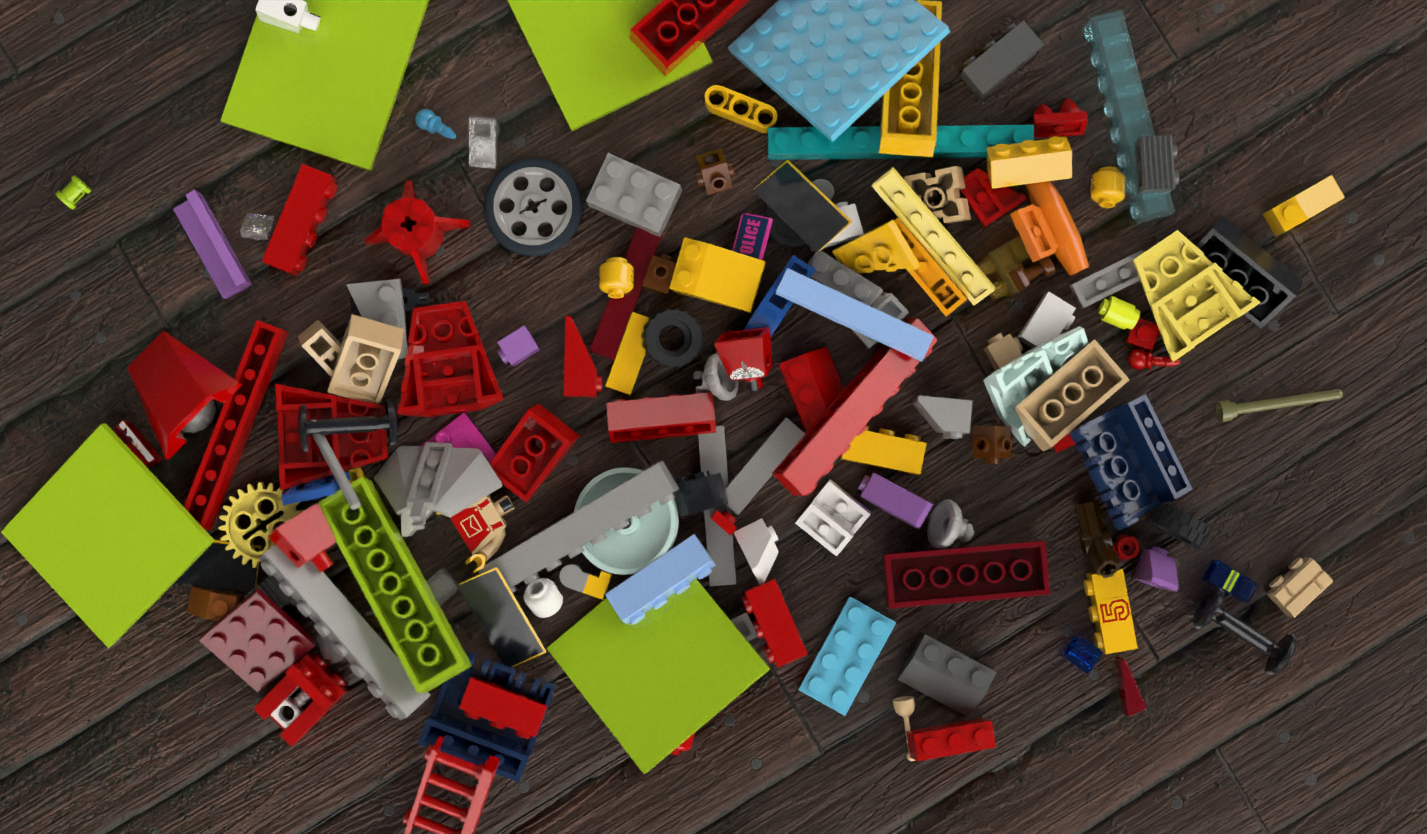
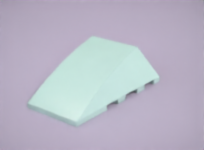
(1026, 373)

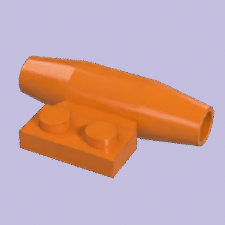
(1049, 228)

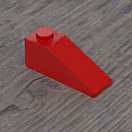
(580, 373)

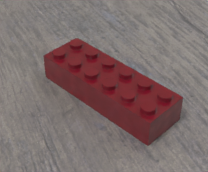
(966, 574)

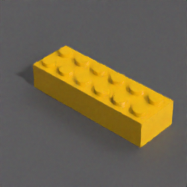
(912, 105)

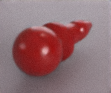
(1139, 359)

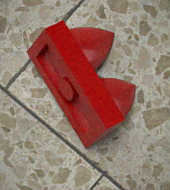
(1067, 122)

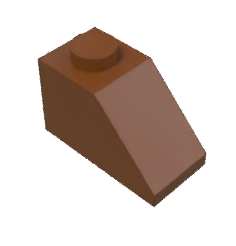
(211, 603)

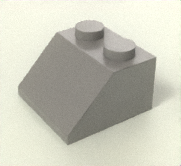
(945, 415)

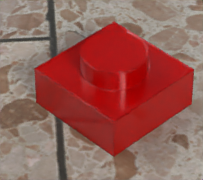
(1143, 335)
(725, 521)

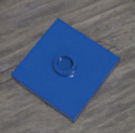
(312, 490)

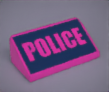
(752, 235)

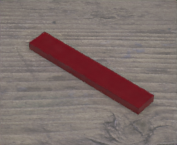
(619, 310)

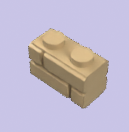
(1298, 586)

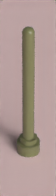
(1228, 410)

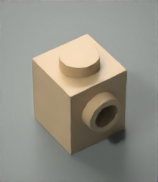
(1002, 350)

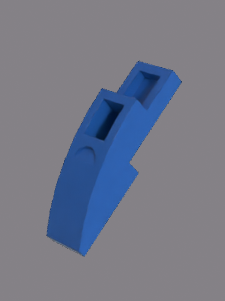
(773, 306)

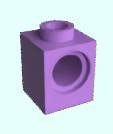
(517, 346)

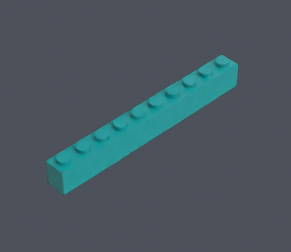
(863, 142)

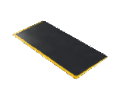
(802, 206)
(220, 570)
(501, 618)

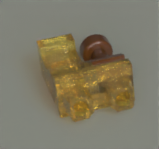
(1009, 271)

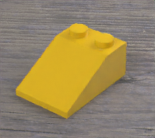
(717, 275)

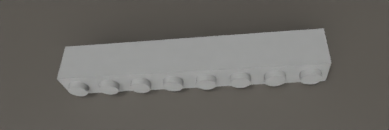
(585, 525)
(347, 631)

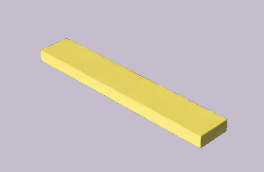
(933, 236)

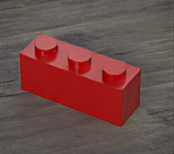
(503, 707)
(951, 739)

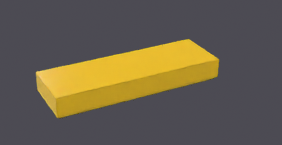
(629, 356)

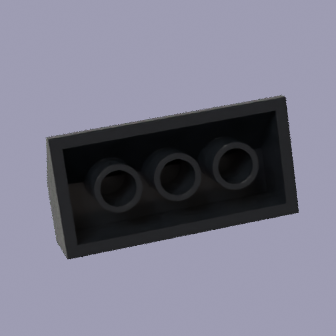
(1251, 267)

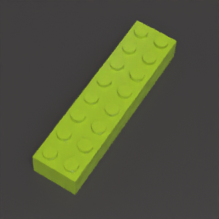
(395, 587)

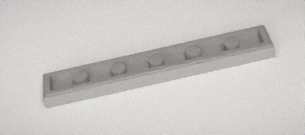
(719, 543)

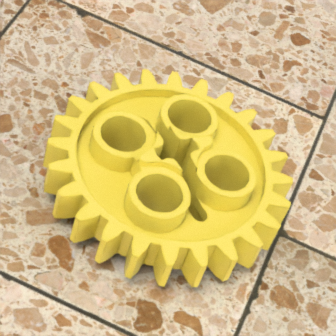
(250, 504)

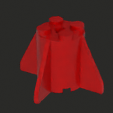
(414, 229)

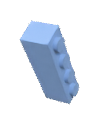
(660, 580)

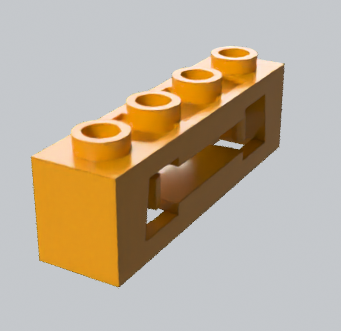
(932, 276)

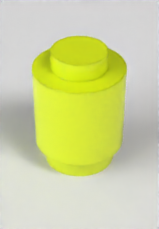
(1118, 313)

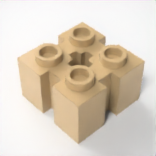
(948, 183)

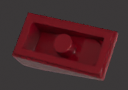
(1130, 695)

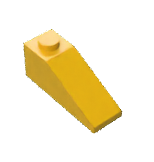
(1303, 206)

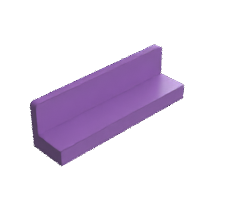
(212, 245)

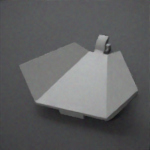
(435, 480)

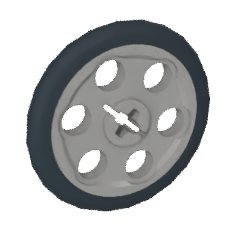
(563, 225)

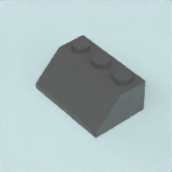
(946, 675)

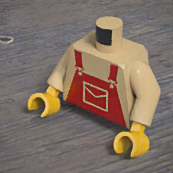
(483, 527)

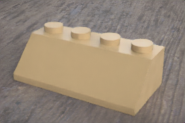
(1070, 395)

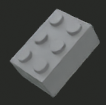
(634, 195)

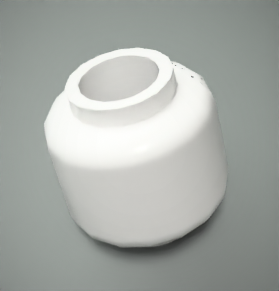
(543, 597)

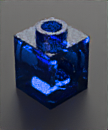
(1081, 654)

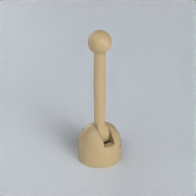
(904, 707)

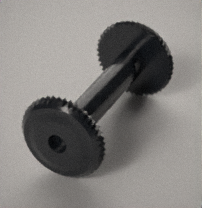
(348, 425)
(1277, 657)

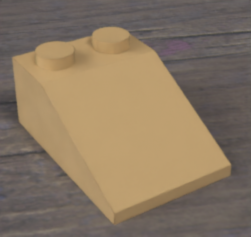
(366, 360)

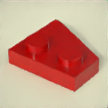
(986, 202)

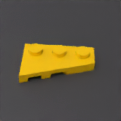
(877, 250)

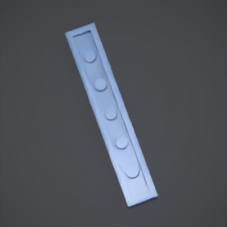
(854, 314)

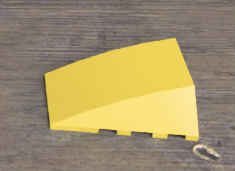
(1188, 293)

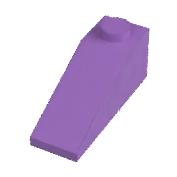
(1157, 569)

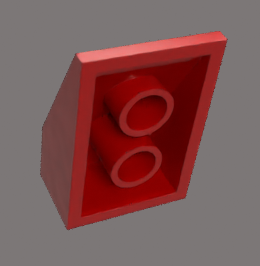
(533, 451)

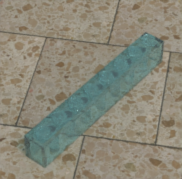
(1125, 107)

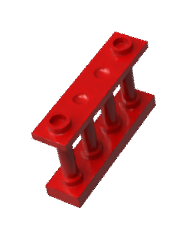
(475, 794)

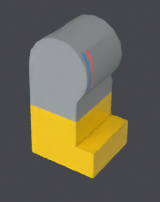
(579, 580)

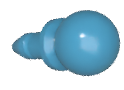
(428, 121)

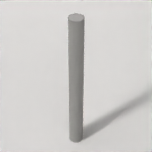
(336, 470)

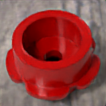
(1133, 547)

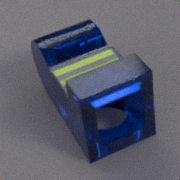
(1232, 582)

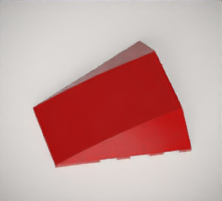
(446, 364)
(176, 387)
(350, 449)

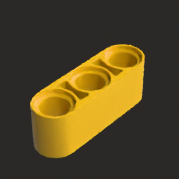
(731, 99)

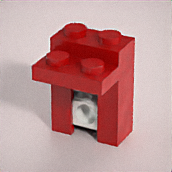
(316, 683)

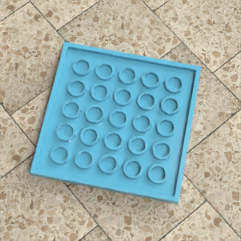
(837, 54)

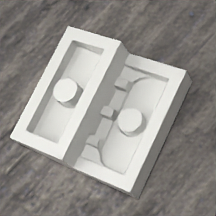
(833, 517)

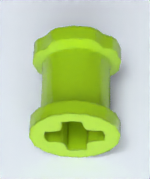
(73, 192)

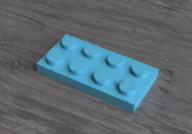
(847, 656)

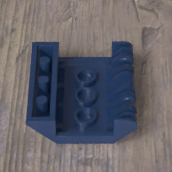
(1130, 460)
(477, 739)

